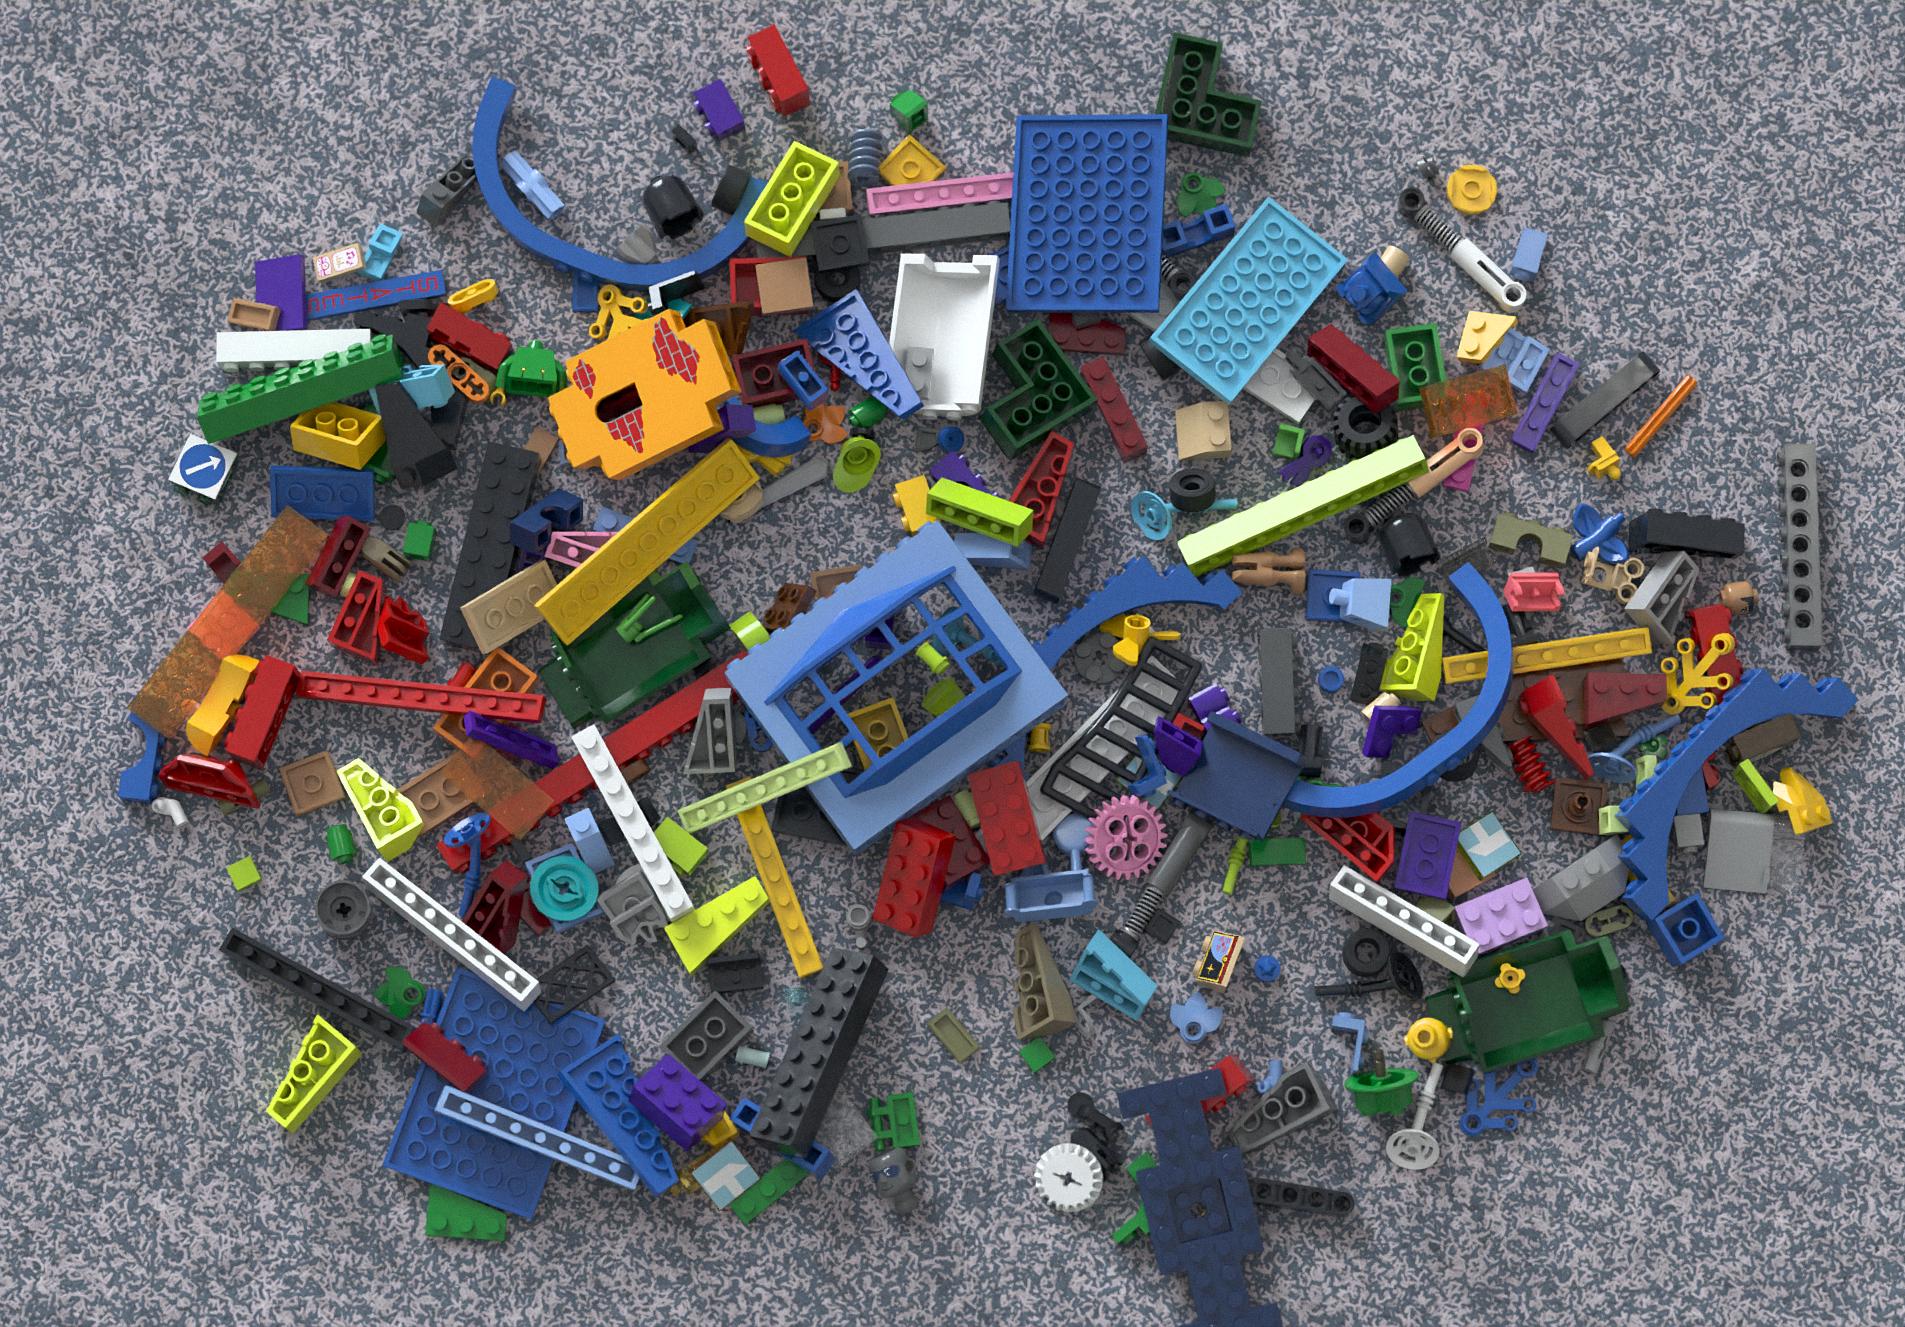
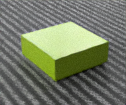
(244, 873)

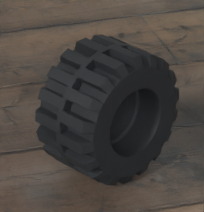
(1358, 444)

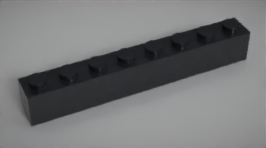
(316, 989)

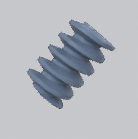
(864, 157)

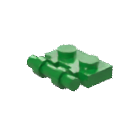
(902, 1121)

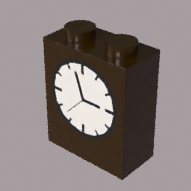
(1762, 741)

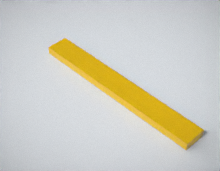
(1553, 654)
(779, 889)

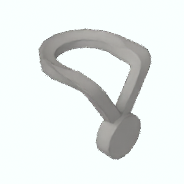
(1088, 1034)

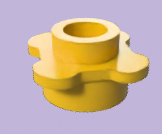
(1517, 976)

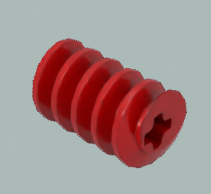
(1529, 766)

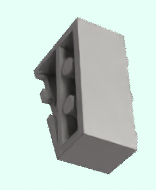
(1662, 596)

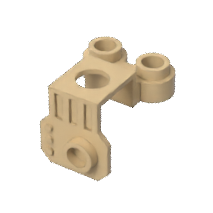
(1616, 576)

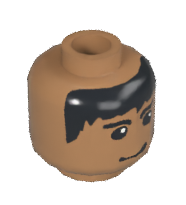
(1738, 597)

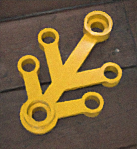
(621, 322)
(1693, 676)

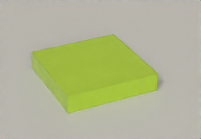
(1754, 787)

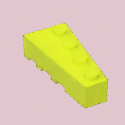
(715, 923)

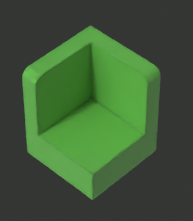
(1288, 442)

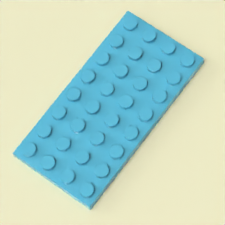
(1248, 300)

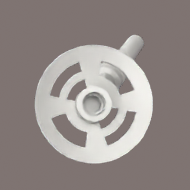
(1413, 1139)

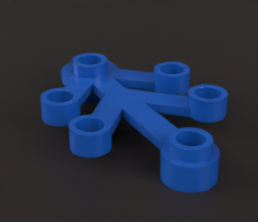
(1495, 1101)

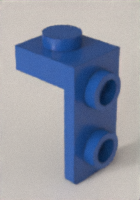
(1147, 785)
(965, 893)

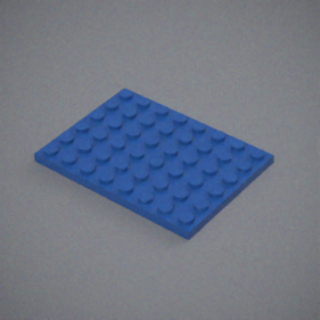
(1087, 214)
(522, 1069)

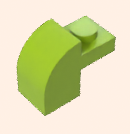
(749, 631)

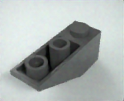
(447, 191)
(1492, 743)

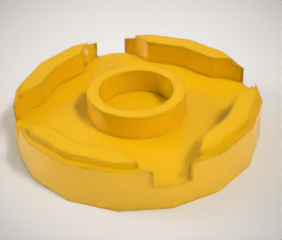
(1471, 189)

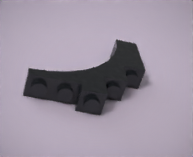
(415, 343)

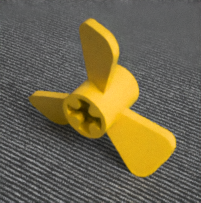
(1135, 632)

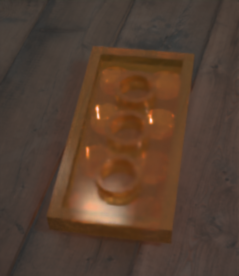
(1468, 401)
(497, 787)

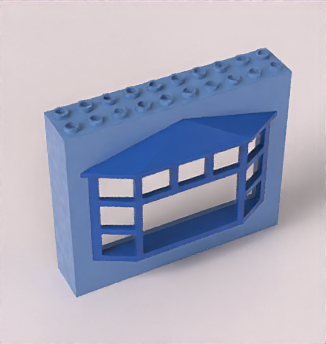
(943, 749)

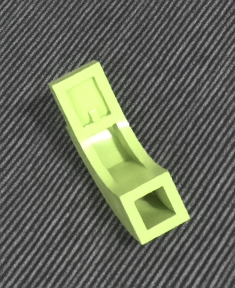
(1607, 821)

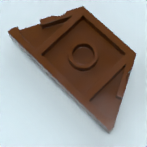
(731, 321)

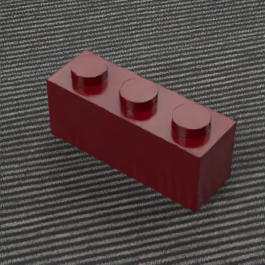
(338, 556)

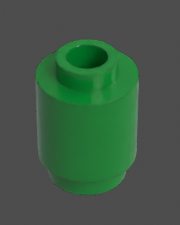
(867, 413)
(340, 844)

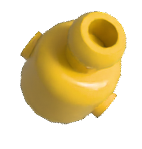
(1429, 1039)

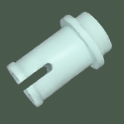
(752, 1056)

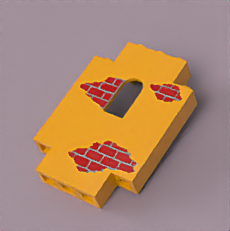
(678, 379)

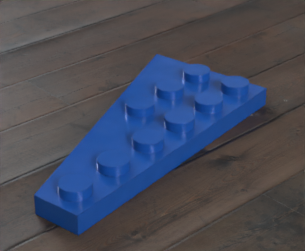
(603, 1088)

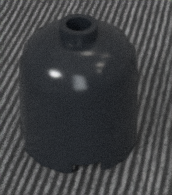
(671, 206)
(1407, 543)

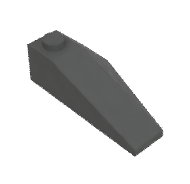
(1288, 1106)

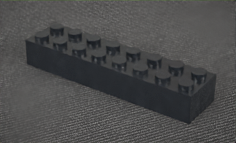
(486, 552)
(819, 1052)

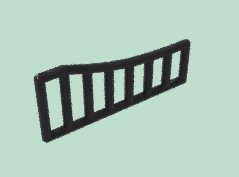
(1114, 708)

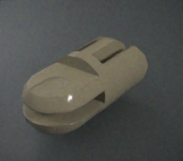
(381, 554)

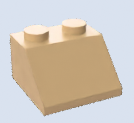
(1203, 431)

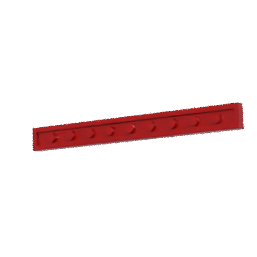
(420, 696)

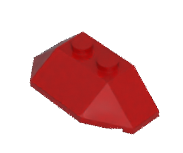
(210, 779)
(1363, 839)

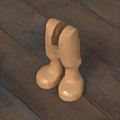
(1262, 571)

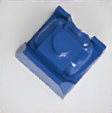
(1372, 289)

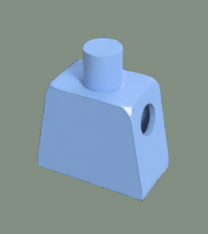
(1364, 602)

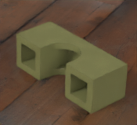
(1553, 543)

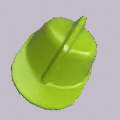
(856, 464)

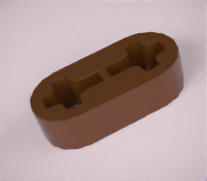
(635, 771)

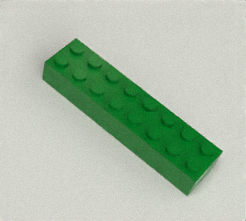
(300, 388)

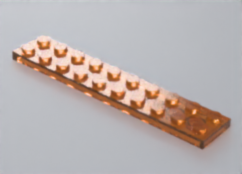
(228, 621)

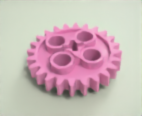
(1102, 840)

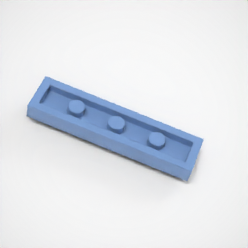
(614, 522)

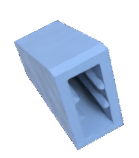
(990, 552)
(589, 841)

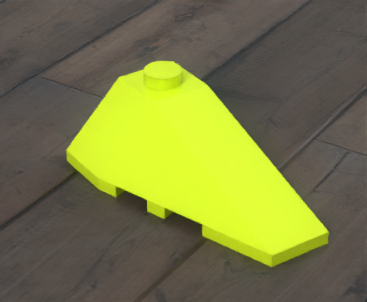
(1417, 661)

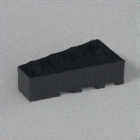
(1684, 533)

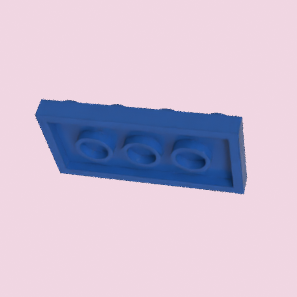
(323, 492)

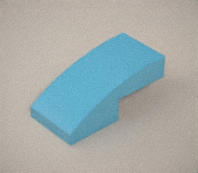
(381, 252)

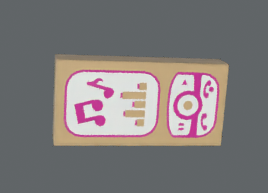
(339, 262)

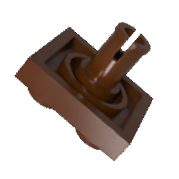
(790, 601)
(1577, 806)

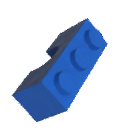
(1209, 228)

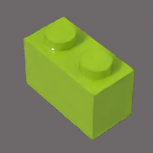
(680, 847)

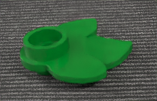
(1200, 198)
(1409, 594)
(396, 992)

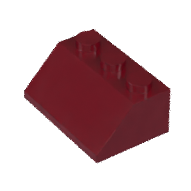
(446, 1057)

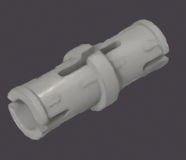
(1598, 1048)

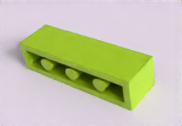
(979, 512)

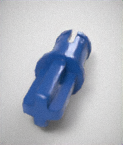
(431, 1006)

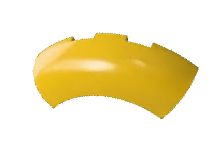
(220, 703)

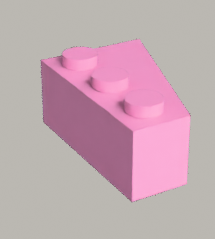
(576, 547)

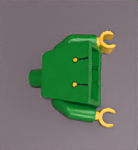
(530, 373)

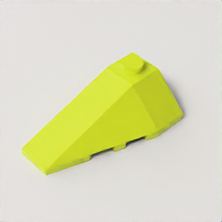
(384, 811)

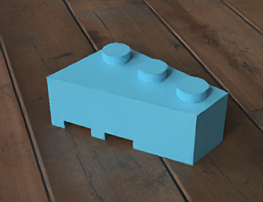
(426, 386)
(1113, 977)

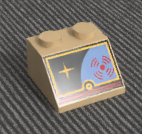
(1219, 960)

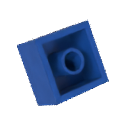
(1685, 930)

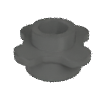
(1427, 166)

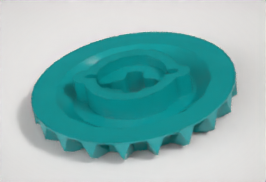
(562, 871)

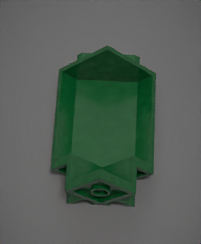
(608, 675)
(1557, 1005)

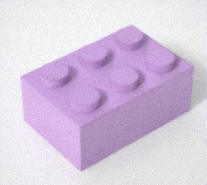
(1501, 917)

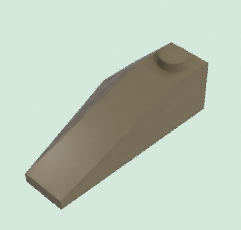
(1044, 999)

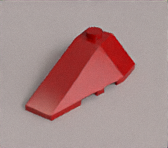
(1546, 710)

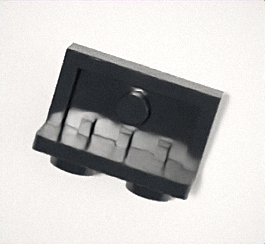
(735, 972)

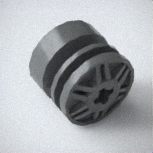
(331, 900)

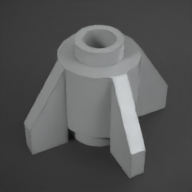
(638, 247)

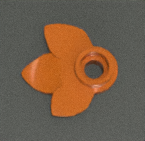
(828, 423)

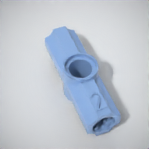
(532, 185)

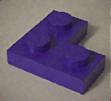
(1387, 722)

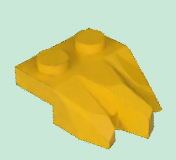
(1802, 800)

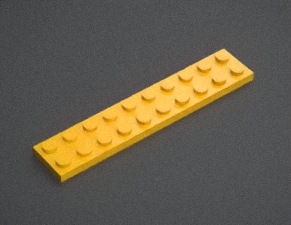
(647, 541)

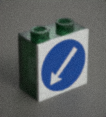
(204, 470)

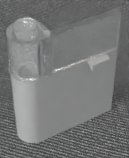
(1753, 852)

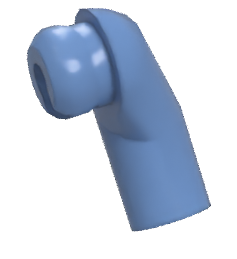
(1276, 1072)

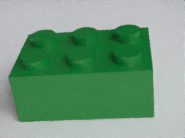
(1415, 360)

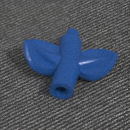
(1598, 534)

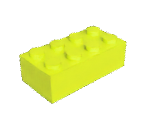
(792, 198)

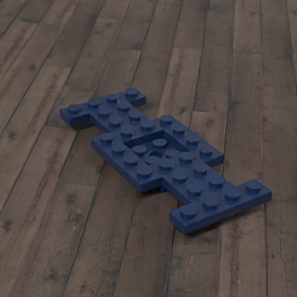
(1190, 1175)

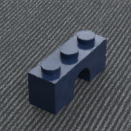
(533, 527)

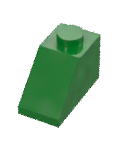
(909, 110)

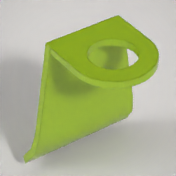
(942, 697)

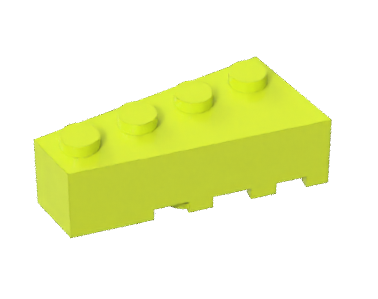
(313, 1074)

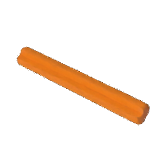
(1660, 416)

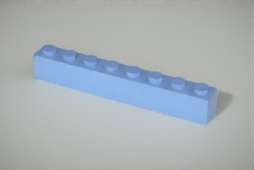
(536, 1137)

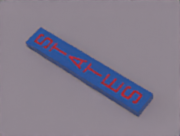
(374, 295)

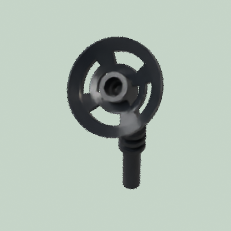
(1397, 980)

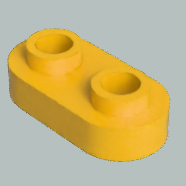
(466, 299)

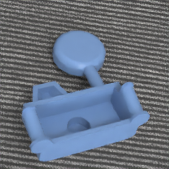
(1055, 895)

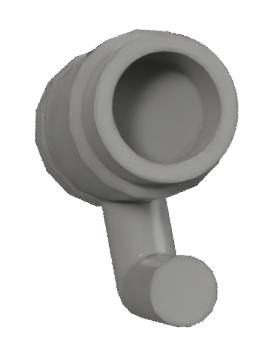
(859, 920)

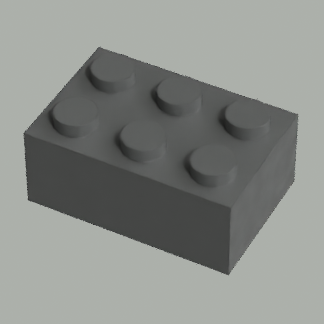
(707, 1037)

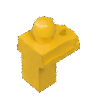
(1607, 462)

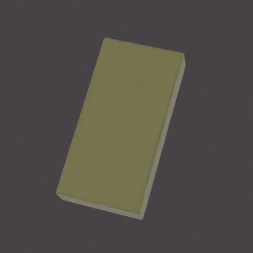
(953, 1035)

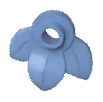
(1195, 1014)

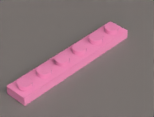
(939, 193)

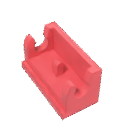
(1533, 591)

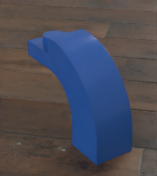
(774, 439)

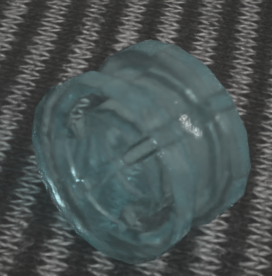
(794, 995)

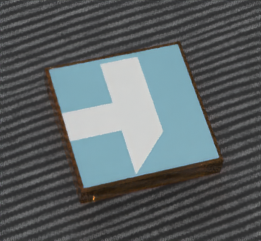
(724, 1174)

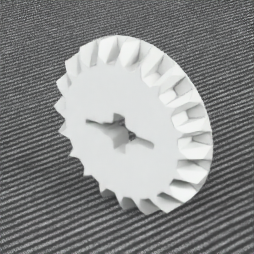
(1084, 1170)

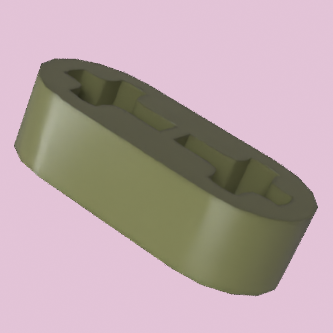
(1610, 927)

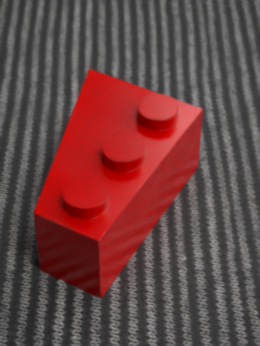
(469, 338)

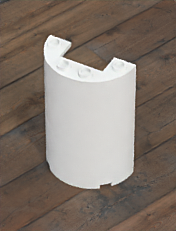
(952, 313)

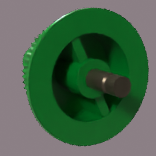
(1382, 1088)

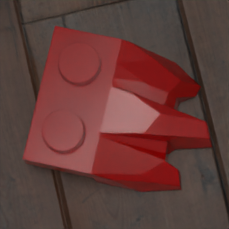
(402, 630)

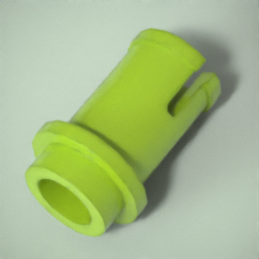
(933, 658)

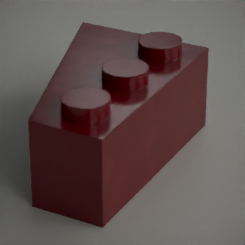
(1620, 695)

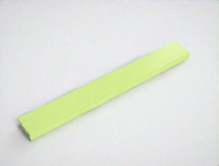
(764, 788)

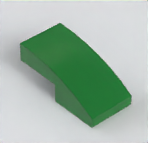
(1277, 852)

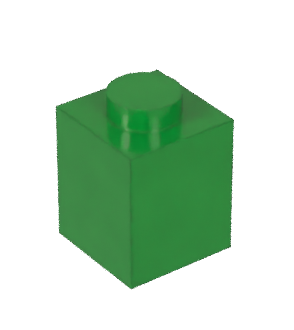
(420, 541)

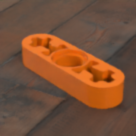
(477, 381)

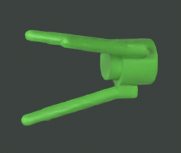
(631, 627)

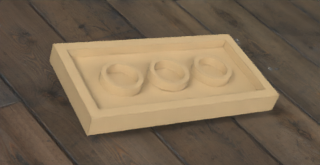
(508, 607)

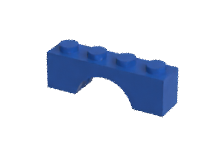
(139, 782)
(818, 1159)

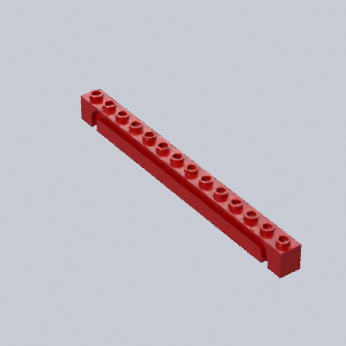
(625, 745)

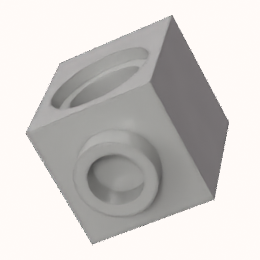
(1687, 833)

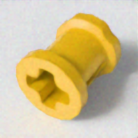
(1039, 738)

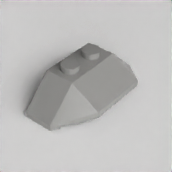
(1585, 883)

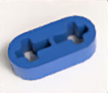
(753, 735)

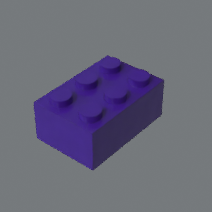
(677, 1102)

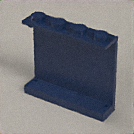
(1239, 779)

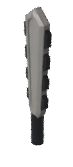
(795, 481)

